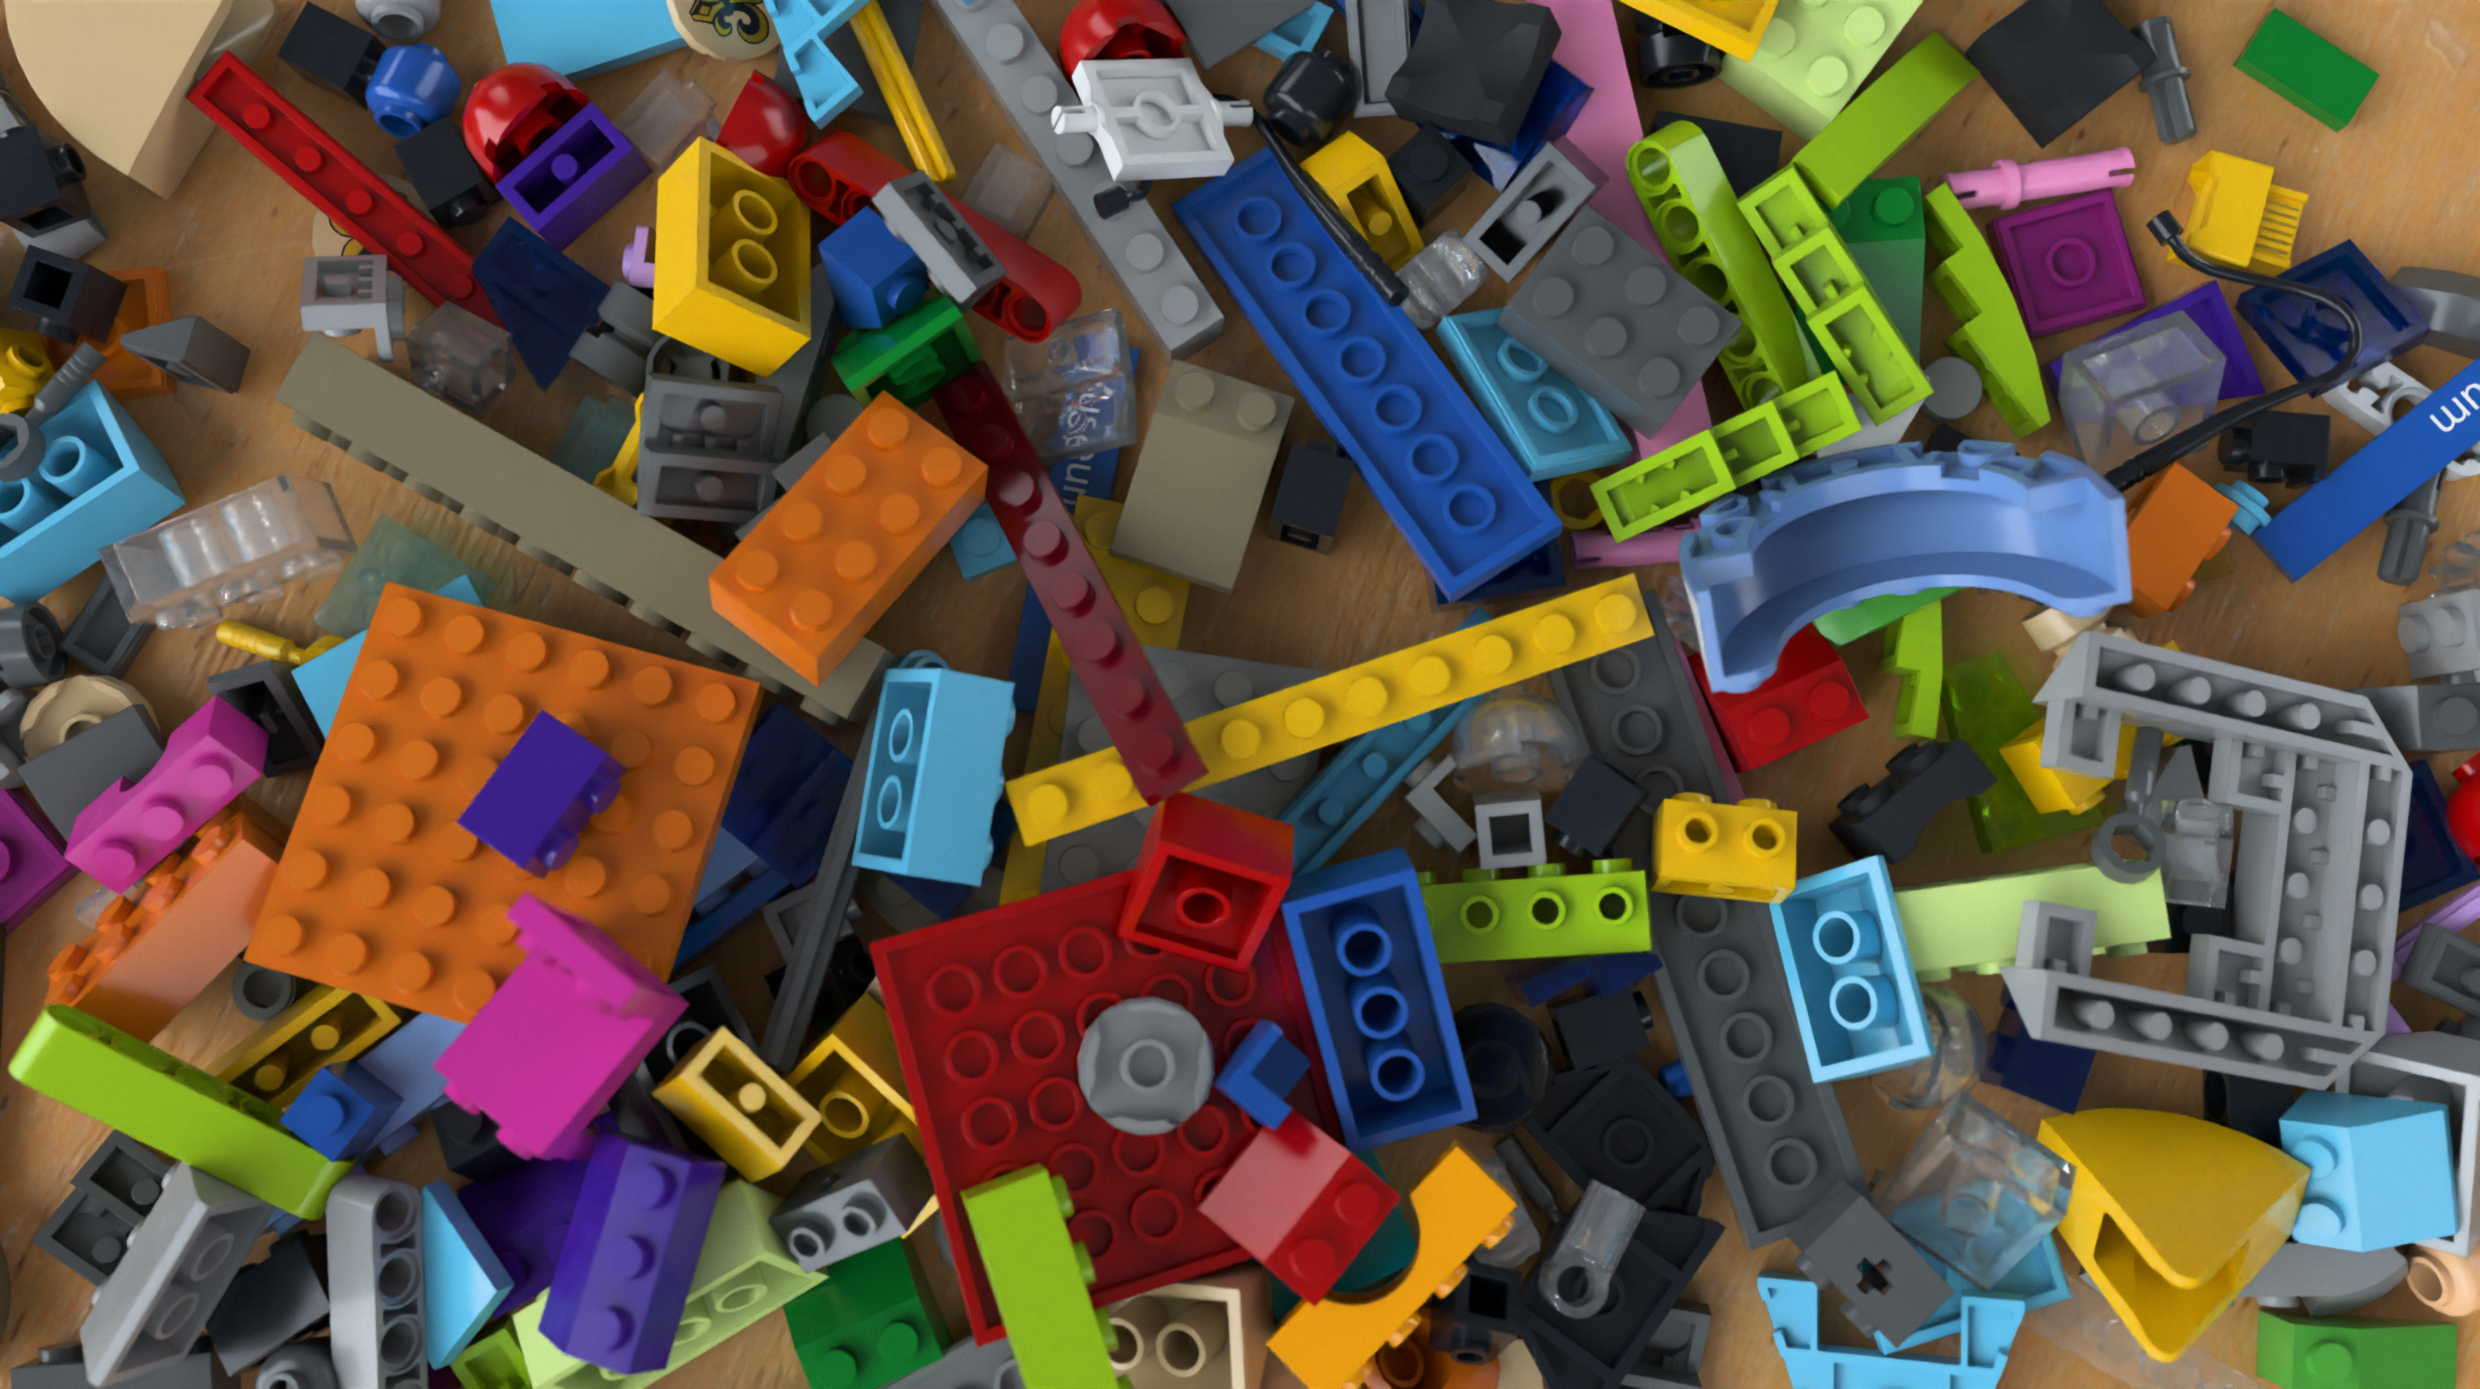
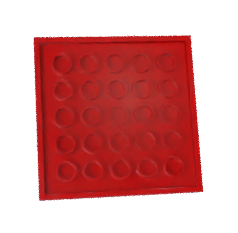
(989, 1053)

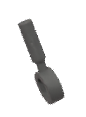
(47, 402)
(2137, 795)
(1530, 1180)

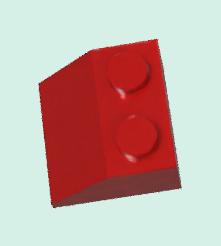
(1791, 709)
(1207, 881)
(1299, 1205)

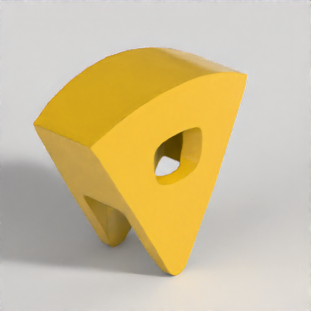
(2171, 1215)

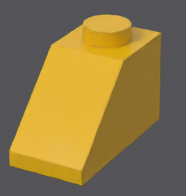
(1366, 194)

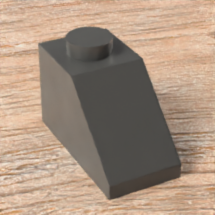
(2428, 716)

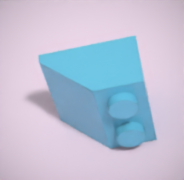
(2376, 1170)

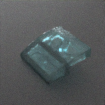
(392, 555)

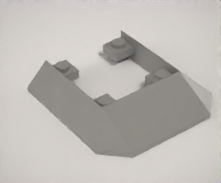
(2314, 878)

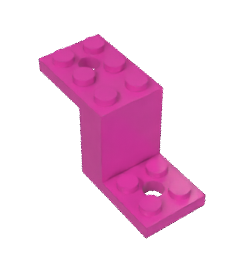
(558, 1034)

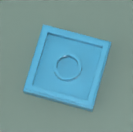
(460, 1275)

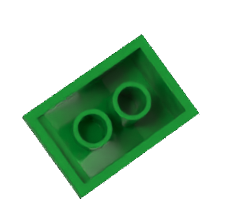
(1887, 239)
(908, 354)
(868, 1320)

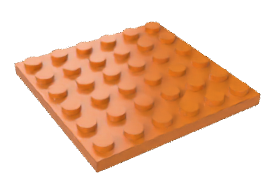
(413, 906)

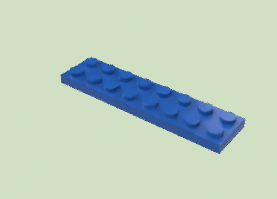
(1368, 378)

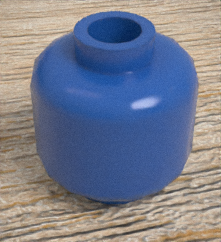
(412, 89)

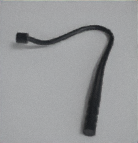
(2168, 231)
(1343, 233)

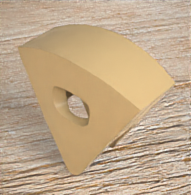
(123, 73)

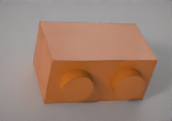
(2170, 530)

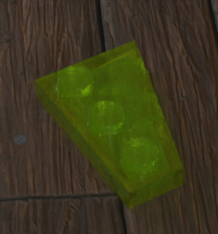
(1988, 710)

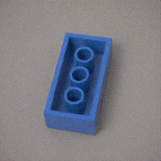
(1377, 1000)

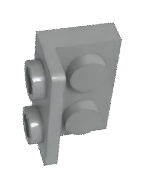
(354, 294)

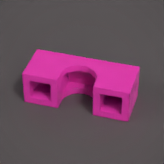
(197, 776)

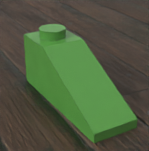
(2355, 1352)

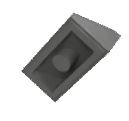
(191, 352)

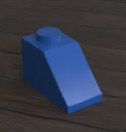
(871, 272)

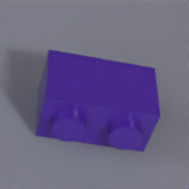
(574, 177)
(543, 796)

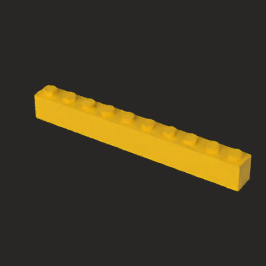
(1347, 703)

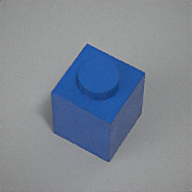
(342, 1110)

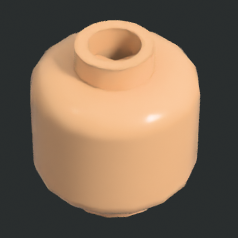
(2445, 1279)

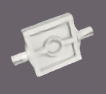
(1152, 118)

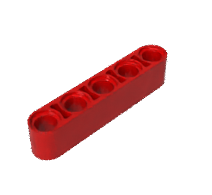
(845, 173)

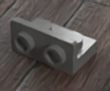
(941, 237)

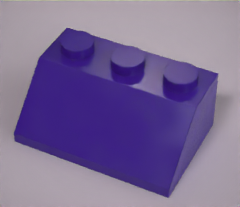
(528, 1218)
(631, 1253)

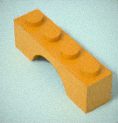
(1457, 1210)

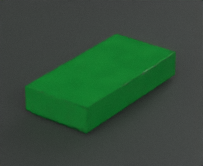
(2306, 70)

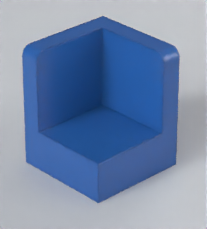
(1262, 1074)

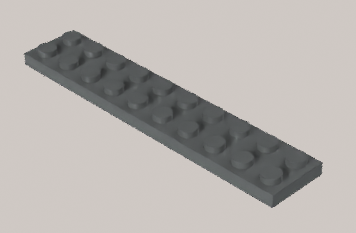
(1723, 971)

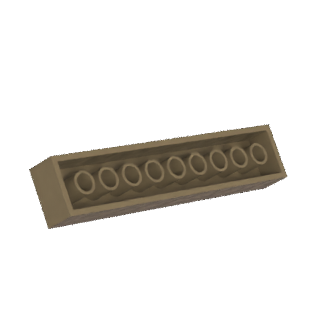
(556, 515)

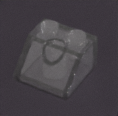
(2138, 389)
(1977, 1191)

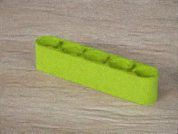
(1720, 255)
(175, 1109)

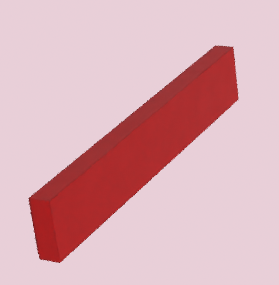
(339, 184)

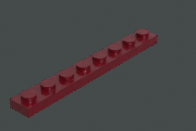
(1072, 588)

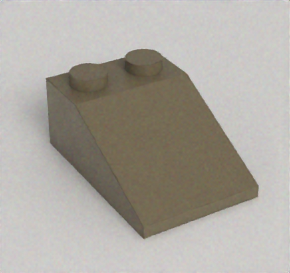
(1202, 476)

